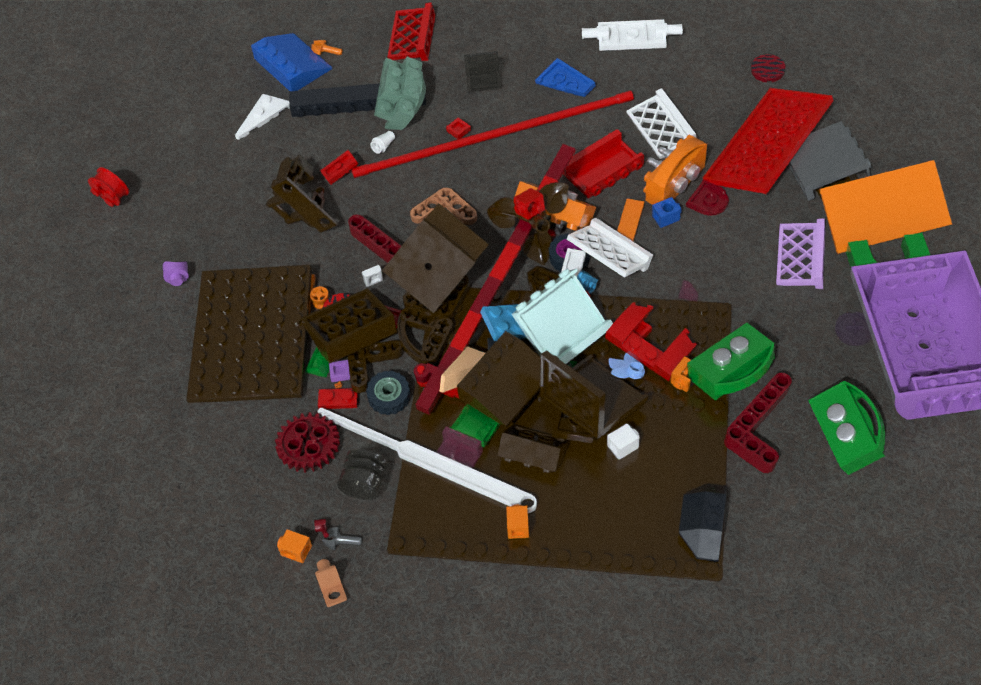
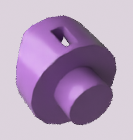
(175, 272)

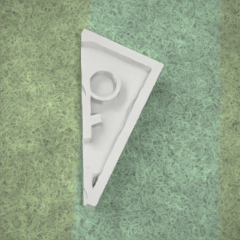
(264, 110)

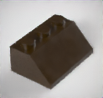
(532, 448)

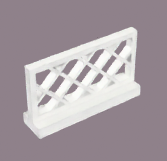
(672, 114)
(608, 239)

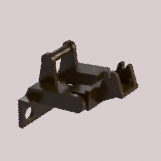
(307, 206)

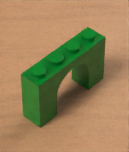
(912, 246)

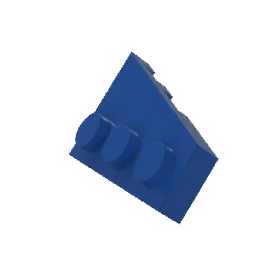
(565, 79)

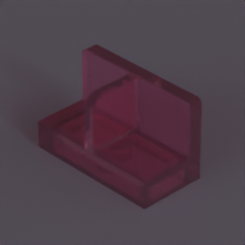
(460, 447)

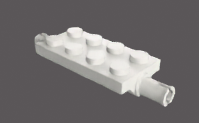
(632, 34)

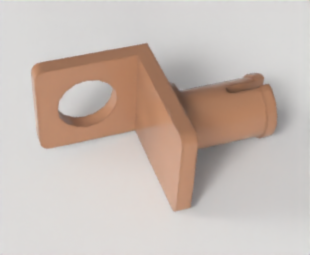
(329, 582)

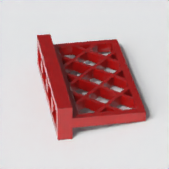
(424, 33)

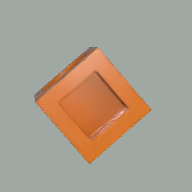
(517, 522)
(294, 546)

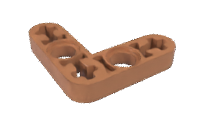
(444, 201)

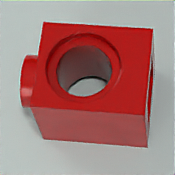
(529, 203)

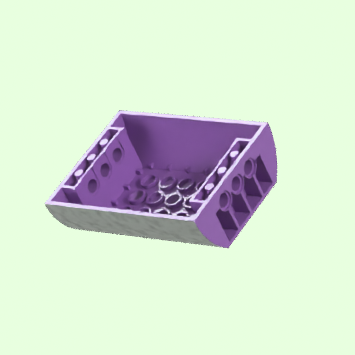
(948, 320)

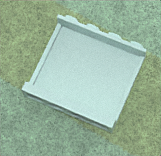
(561, 318)

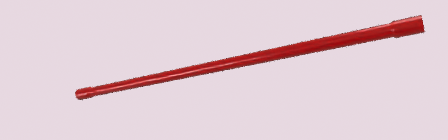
(369, 168)

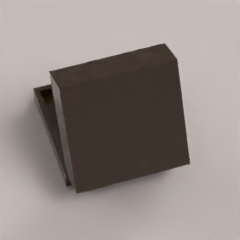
(446, 246)

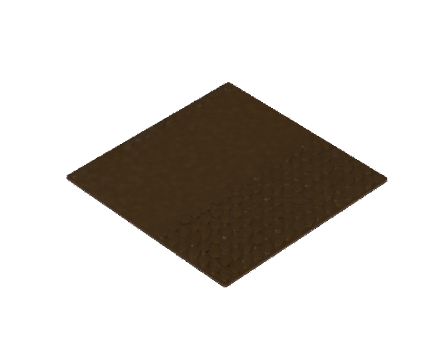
(594, 507)

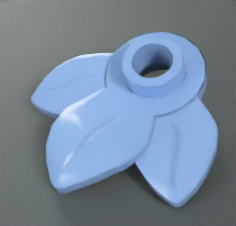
(627, 367)

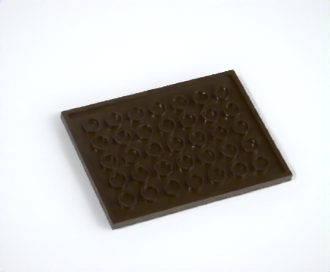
(250, 334)

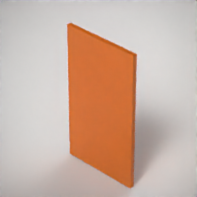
(886, 206)

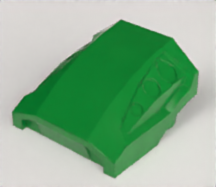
(475, 424)

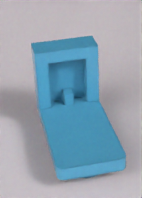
(587, 281)

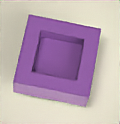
(339, 371)

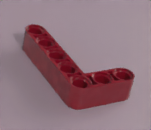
(373, 237)
(754, 419)

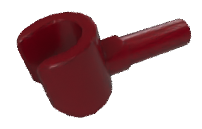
(320, 526)

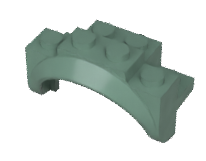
(403, 85)

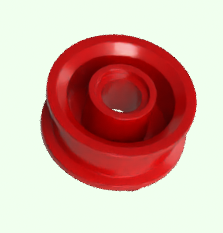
(108, 186)

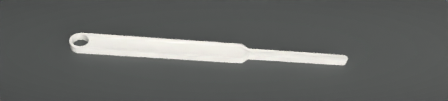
(439, 464)

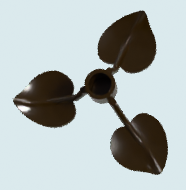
(536, 245)

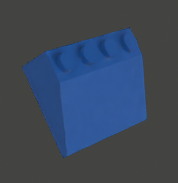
(289, 60)

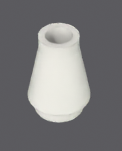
(381, 143)

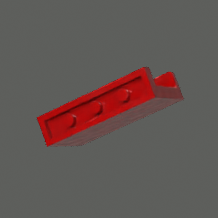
(602, 164)

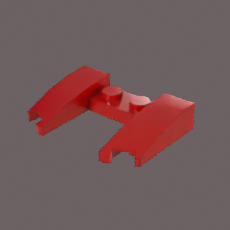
(623, 336)

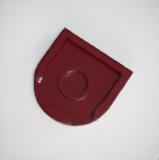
(708, 199)

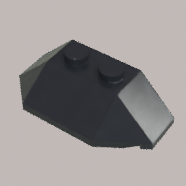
(703, 520)

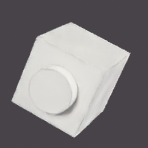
(623, 441)

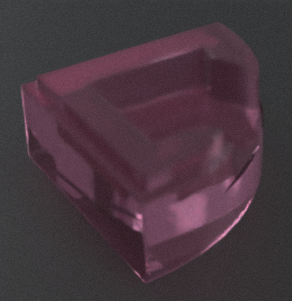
(688, 292)

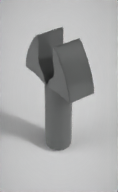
(340, 539)

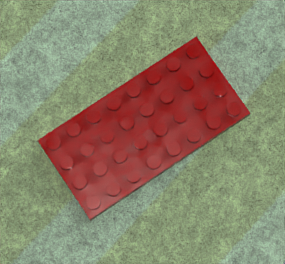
(768, 140)

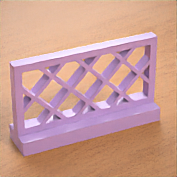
(817, 256)

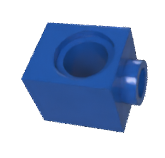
(666, 212)

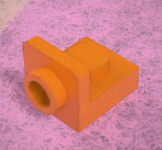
(679, 375)

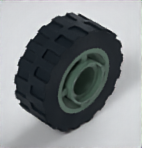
(388, 382)

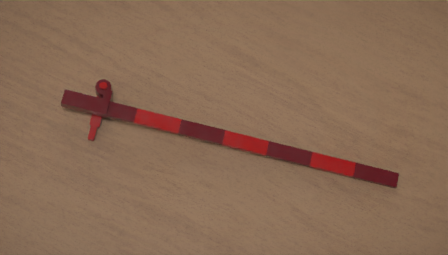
(429, 375)

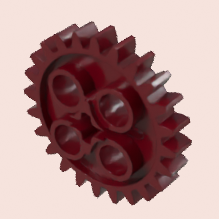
(322, 445)

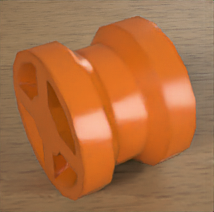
(316, 295)

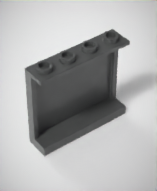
(827, 157)

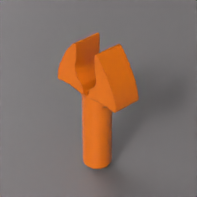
(320, 46)

